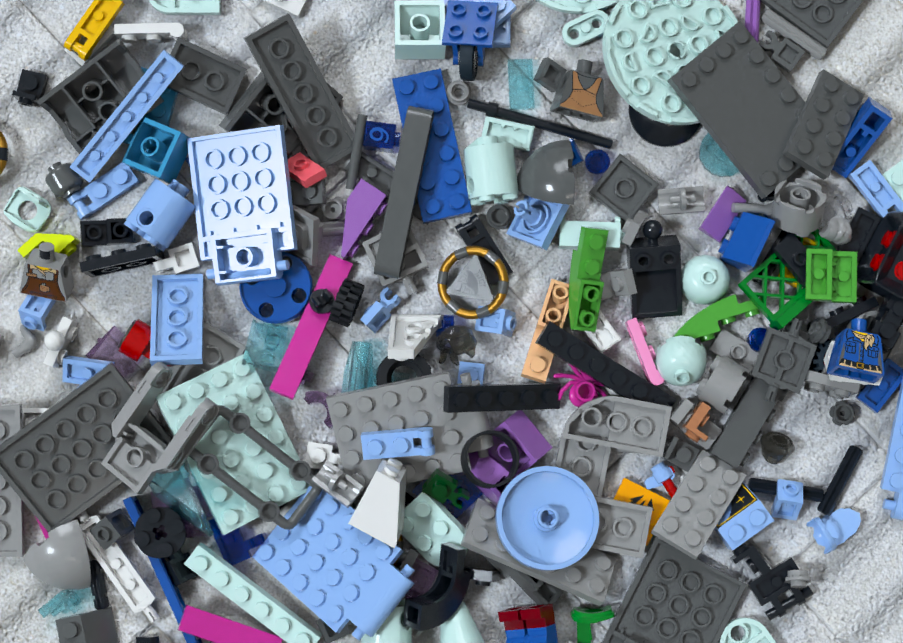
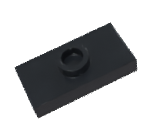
(863, 227)
(793, 256)

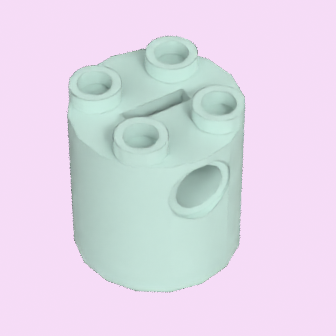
(490, 171)
(392, 629)

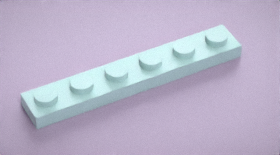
(250, 596)

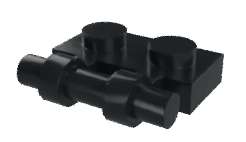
(773, 584)

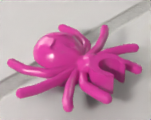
(583, 387)

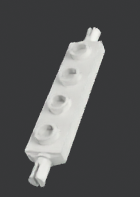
(120, 570)

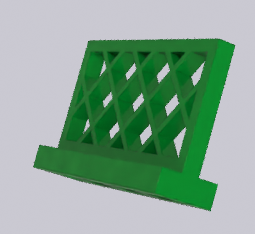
(796, 303)

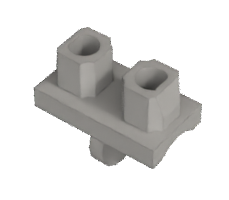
(681, 200)
(337, 484)

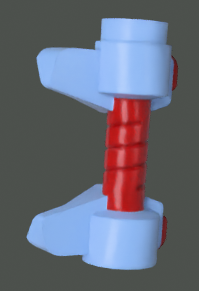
(662, 476)

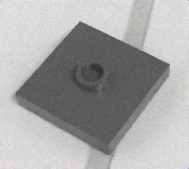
(623, 188)

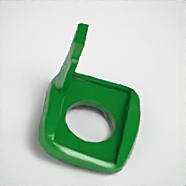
(586, 616)

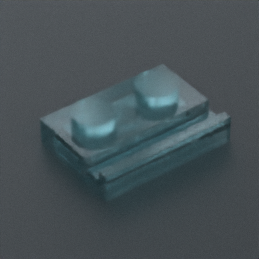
(265, 346)

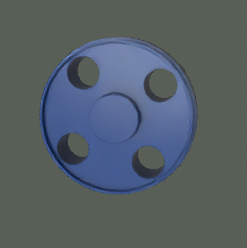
(279, 293)

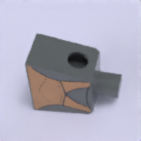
(580, 94)

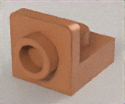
(698, 418)

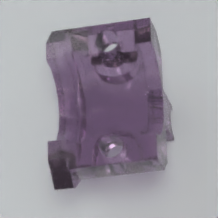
(319, 397)

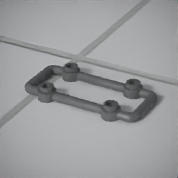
(298, 471)

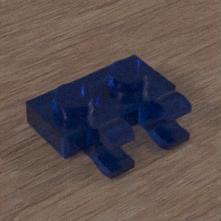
(233, 545)

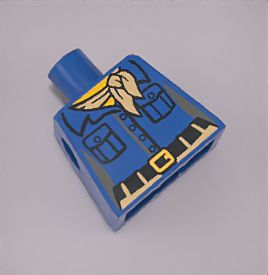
(857, 354)

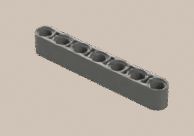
(403, 192)

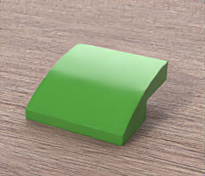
(831, 276)

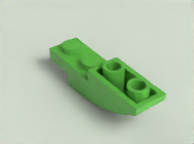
(584, 279)
(705, 322)

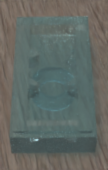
(520, 84)

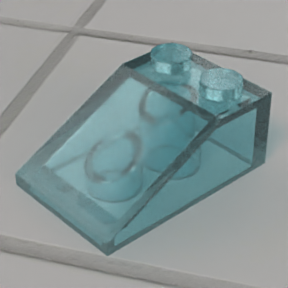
(178, 494)

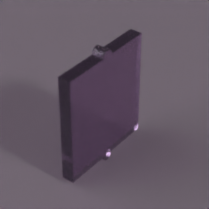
(108, 350)

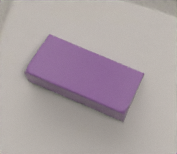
(721, 216)

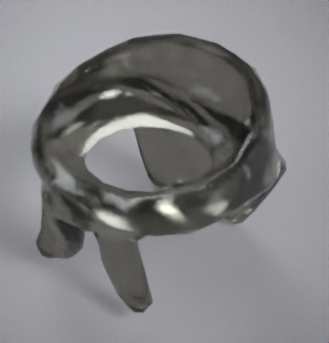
(461, 342)

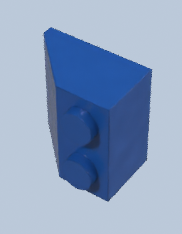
(745, 240)

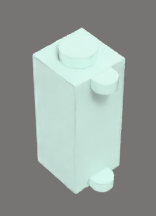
(570, 232)

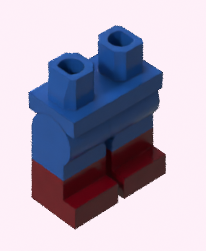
(529, 624)

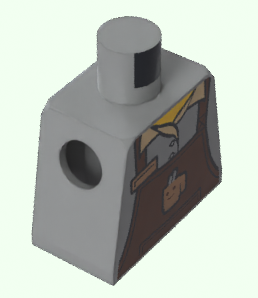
(47, 274)

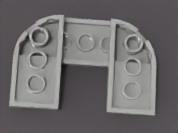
(586, 452)

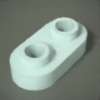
(584, 28)

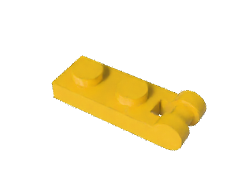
(93, 26)

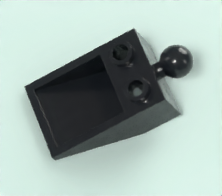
(656, 273)

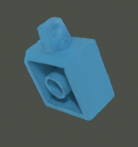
(156, 150)

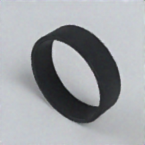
(514, 452)

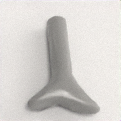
(765, 210)

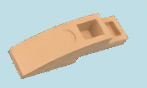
(554, 310)

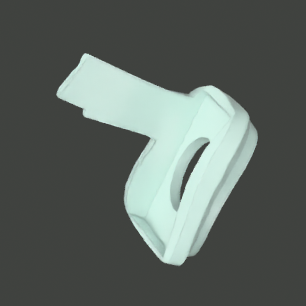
(20, 196)

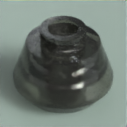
(776, 447)

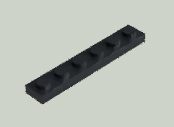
(600, 366)

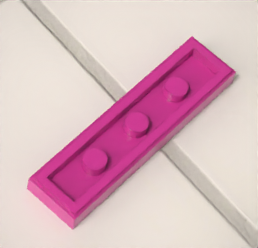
(221, 630)

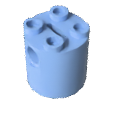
(161, 213)

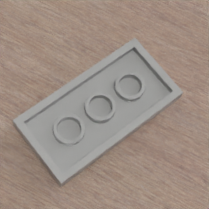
(698, 504)

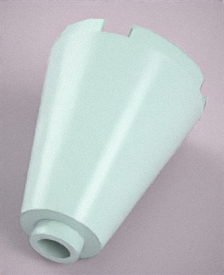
(460, 628)

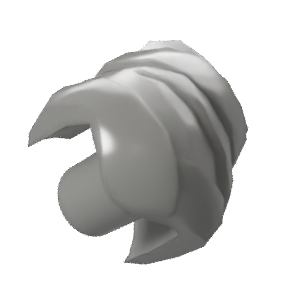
(838, 231)

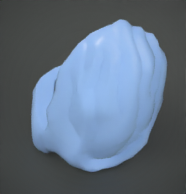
(835, 528)

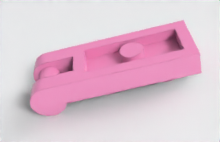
(645, 353)

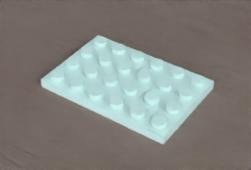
(242, 392)

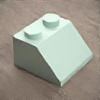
(419, 29)

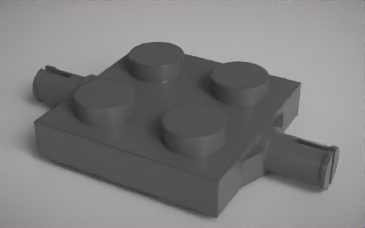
(783, 360)

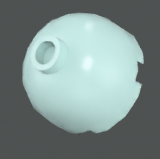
(704, 279)
(681, 360)

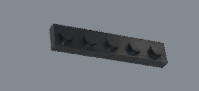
(501, 397)

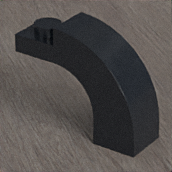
(444, 596)

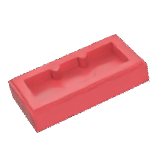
(305, 170)

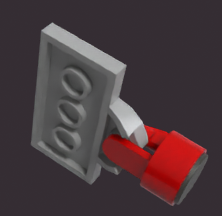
(217, 350)

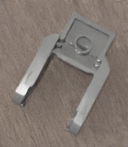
(140, 454)

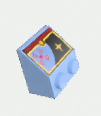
(742, 518)

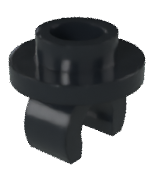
(321, 301)

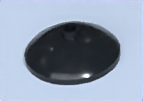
(660, 133)

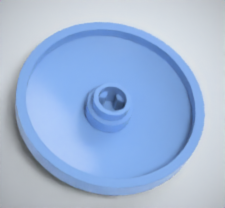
(547, 518)

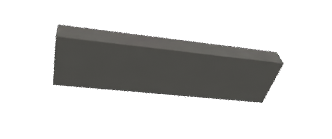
(379, 177)

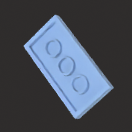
(177, 319)

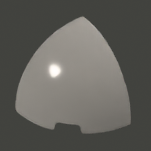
(61, 558)

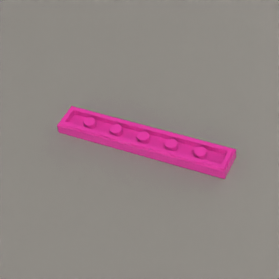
(308, 332)

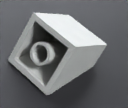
(383, 503)

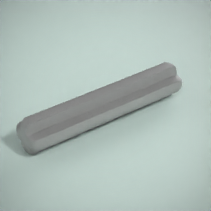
(794, 34)

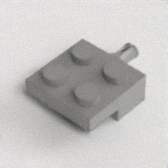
(413, 262)

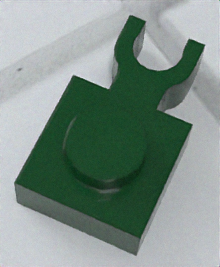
(444, 487)

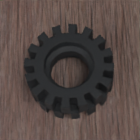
(346, 302)

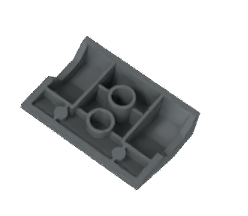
(93, 93)
(261, 109)

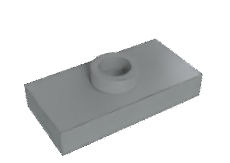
(733, 348)

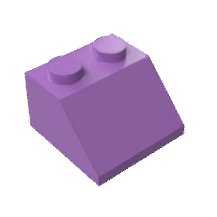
(527, 439)

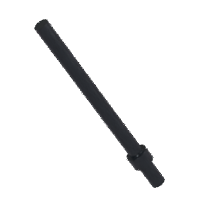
(493, 110)

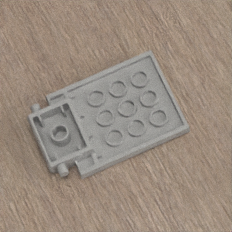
(403, 406)

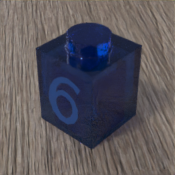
(381, 137)

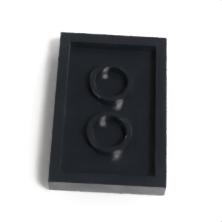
(121, 260)

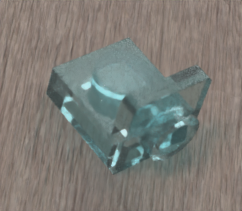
(56, 604)

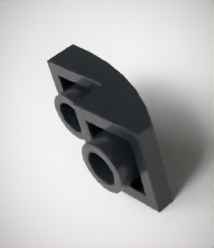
(105, 232)

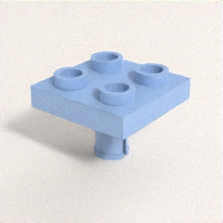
(536, 221)

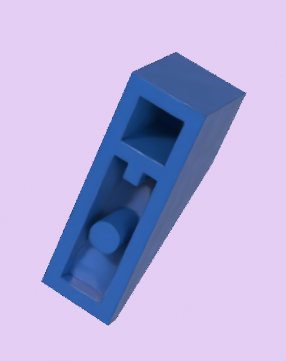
(865, 129)

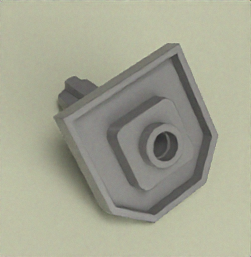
(310, 233)

